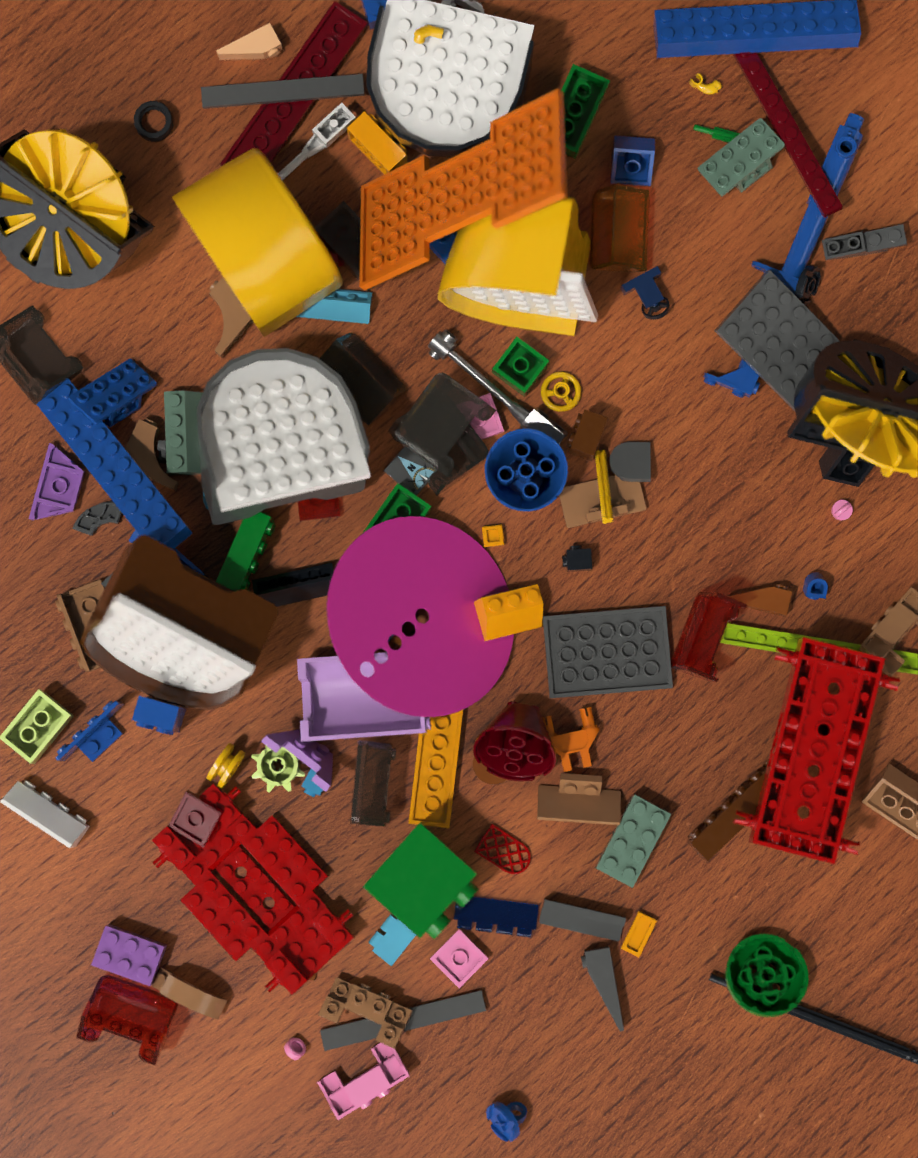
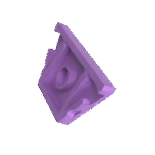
(57, 486)

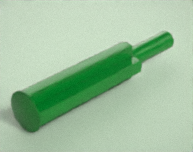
(717, 133)

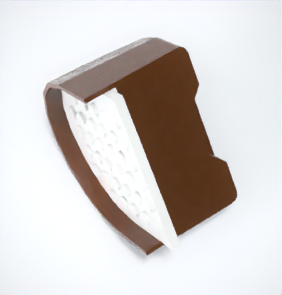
(176, 629)

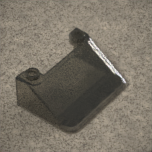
(439, 421)

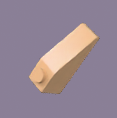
(255, 45)

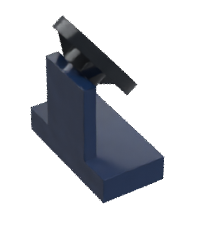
(648, 293)

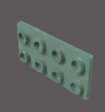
(742, 159)

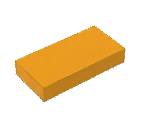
(638, 934)

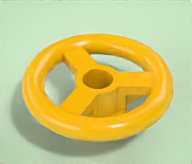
(564, 384)

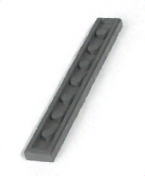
(282, 91)
(421, 1016)

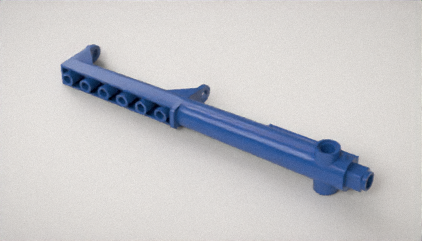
(835, 167)

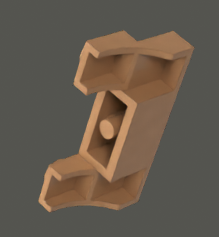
(892, 630)
(367, 1005)

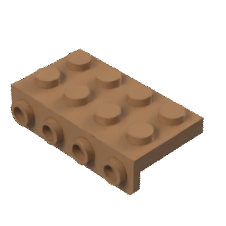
(77, 609)

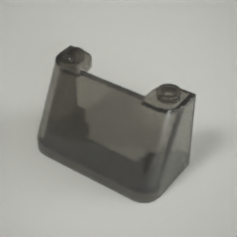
(33, 356)

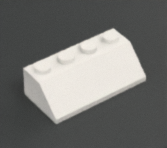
(46, 814)

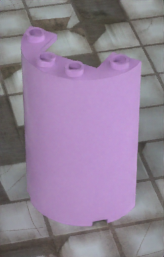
(341, 710)

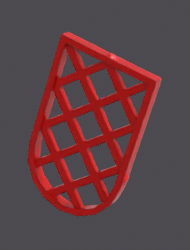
(484, 838)

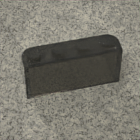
(365, 375)

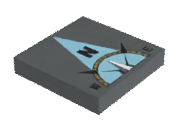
(409, 471)

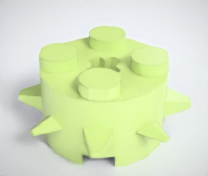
(267, 771)

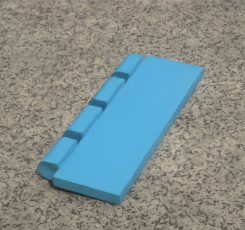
(394, 940)

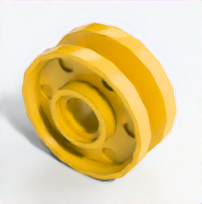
(225, 765)

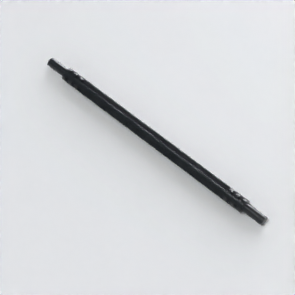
(842, 1028)

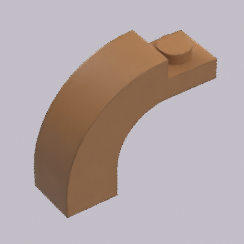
(189, 995)

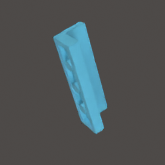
(342, 306)

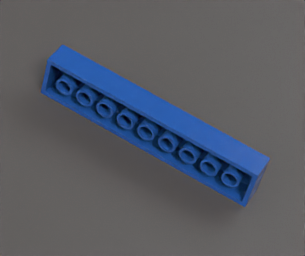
(756, 28)
(114, 469)

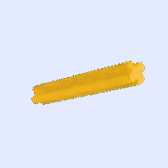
(604, 490)

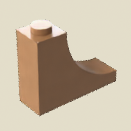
(235, 317)
(143, 450)

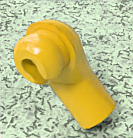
(426, 31)

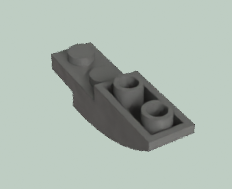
(864, 243)

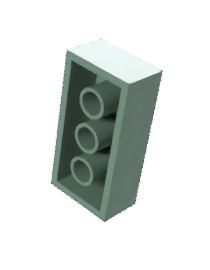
(632, 841)

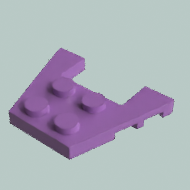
(309, 752)

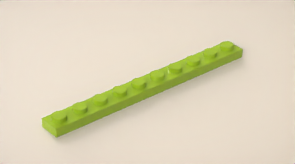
(769, 640)

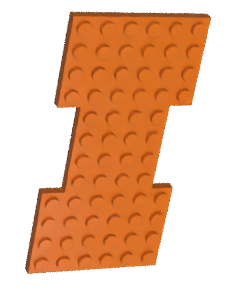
(502, 177)

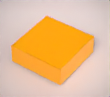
(493, 536)

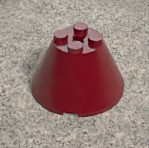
(516, 744)

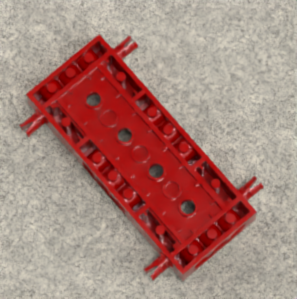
(800, 746)

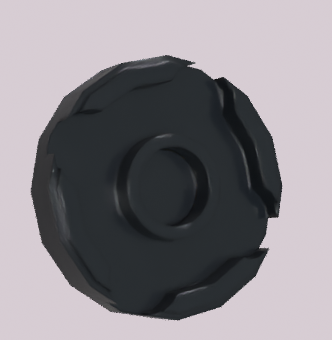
(808, 283)

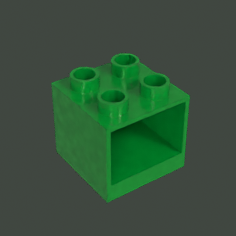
(422, 882)

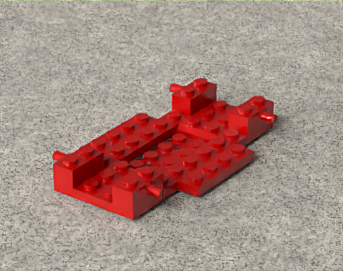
(299, 936)

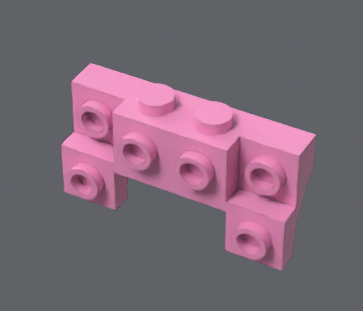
(368, 1085)

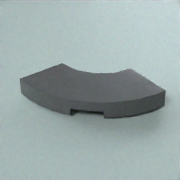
(97, 516)

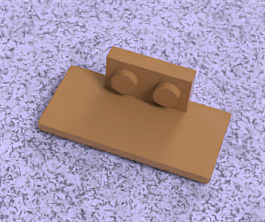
(582, 501)
(579, 800)

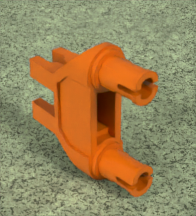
(574, 741)

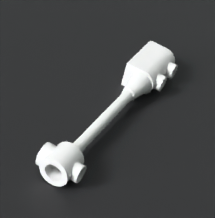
(323, 136)

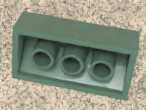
(182, 432)

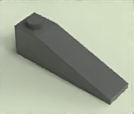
(600, 969)

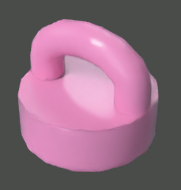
(841, 510)
(295, 1048)

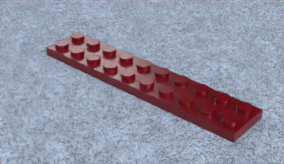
(317, 58)

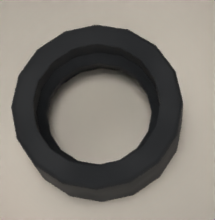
(148, 106)

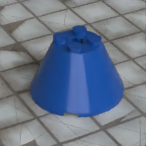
(531, 452)

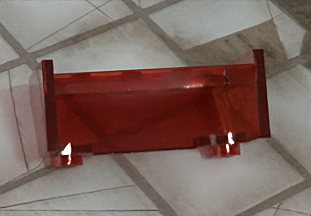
(703, 634)

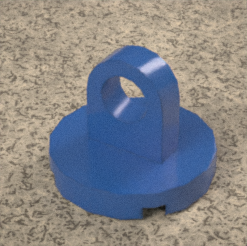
(504, 1122)

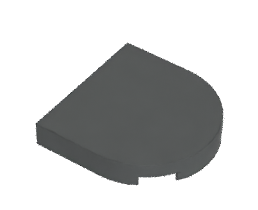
(632, 461)

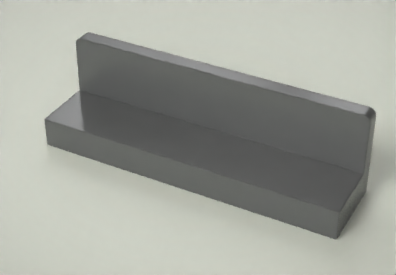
(582, 920)

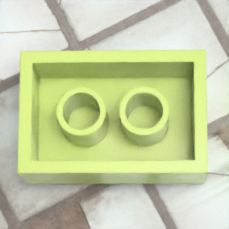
(36, 726)

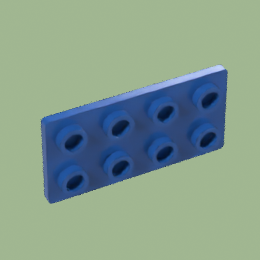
(114, 394)
(96, 737)

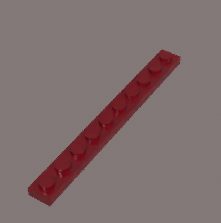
(789, 133)

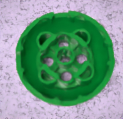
(790, 975)

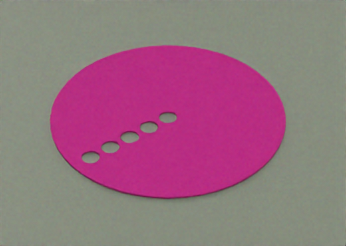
(383, 584)

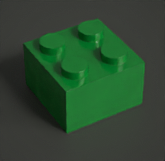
(520, 366)

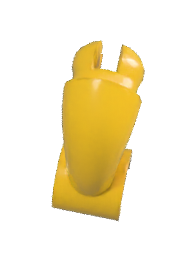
(710, 88)

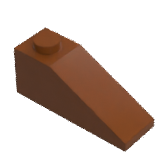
(769, 600)

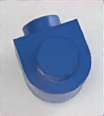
(815, 586)

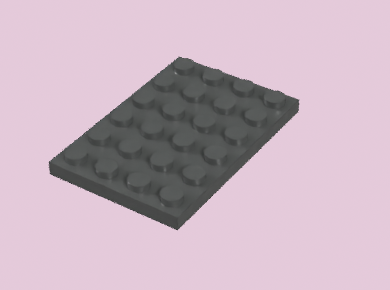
(775, 335)
(607, 652)

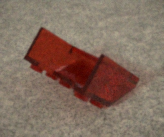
(128, 1013)

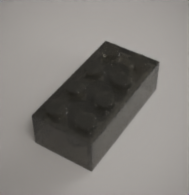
(342, 236)

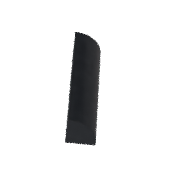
(295, 585)

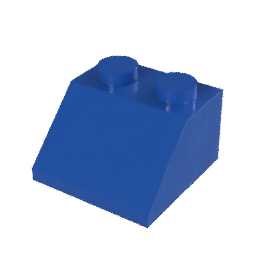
(632, 160)

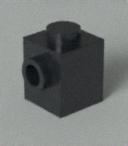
(577, 559)

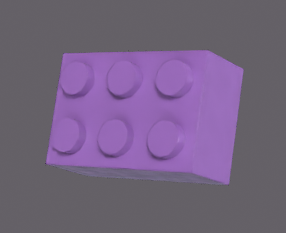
(129, 955)

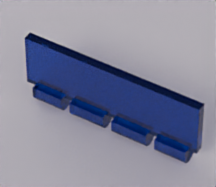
(497, 912)

